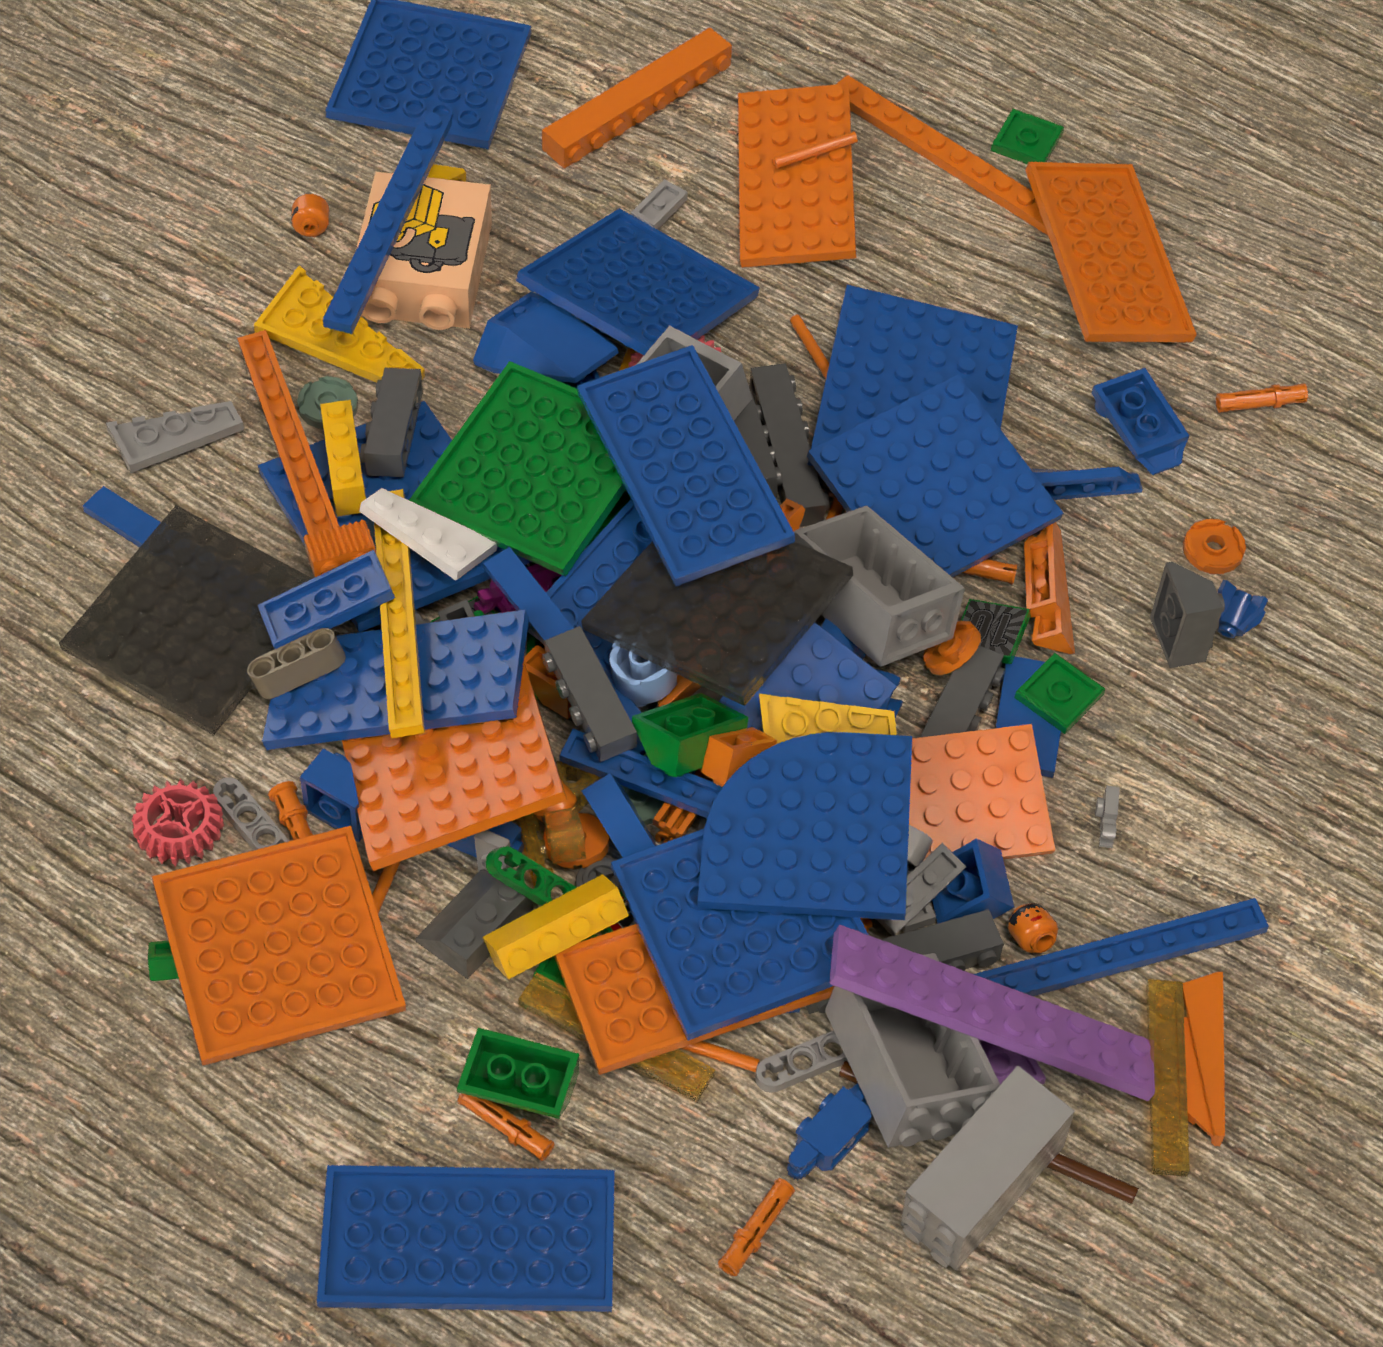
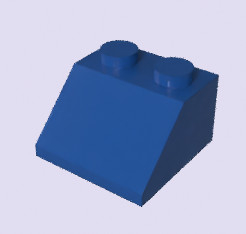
(331, 792)
(978, 887)

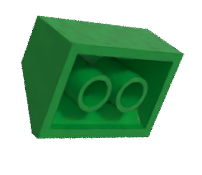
(679, 731)
(519, 1073)

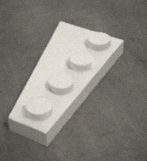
(432, 536)

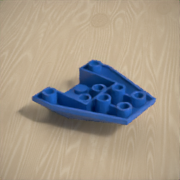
(543, 340)

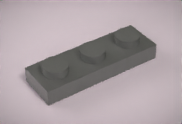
(925, 884)

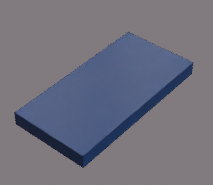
(327, 600)
(1014, 713)

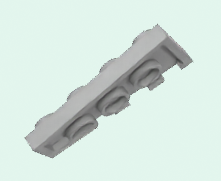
(161, 438)

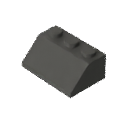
(1186, 615)
(474, 912)

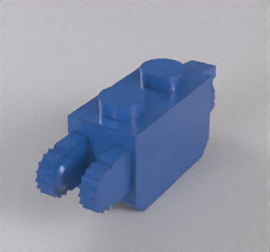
(830, 1133)

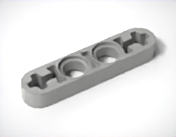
(245, 802)
(813, 1049)

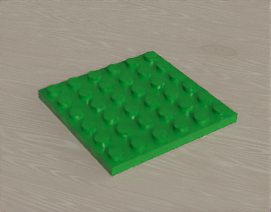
(526, 471)

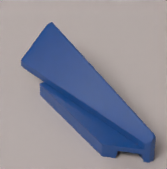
(1088, 482)

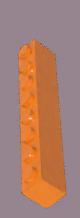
(636, 97)

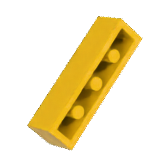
(343, 457)
(555, 926)

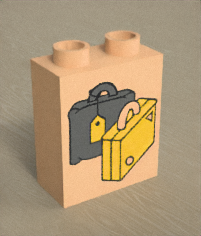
(437, 256)

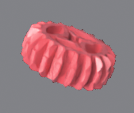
(170, 838)

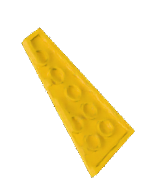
(297, 322)

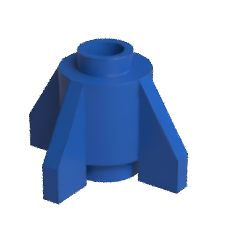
(1241, 611)

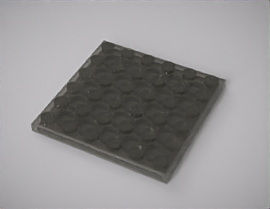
(184, 619)
(724, 626)

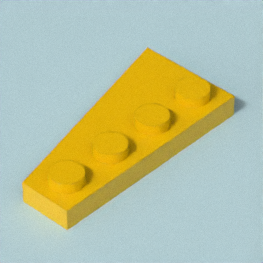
(794, 717)

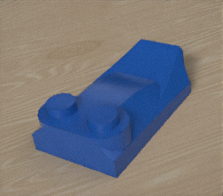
(1142, 419)

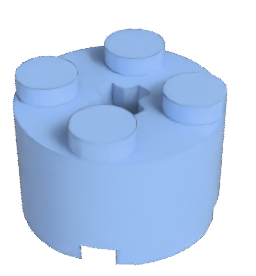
(639, 678)

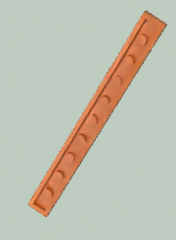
(944, 153)
(287, 433)

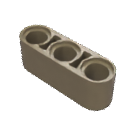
(296, 663)

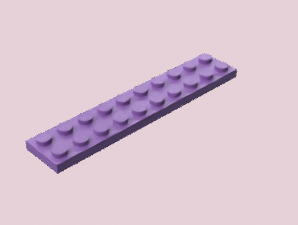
(992, 1012)

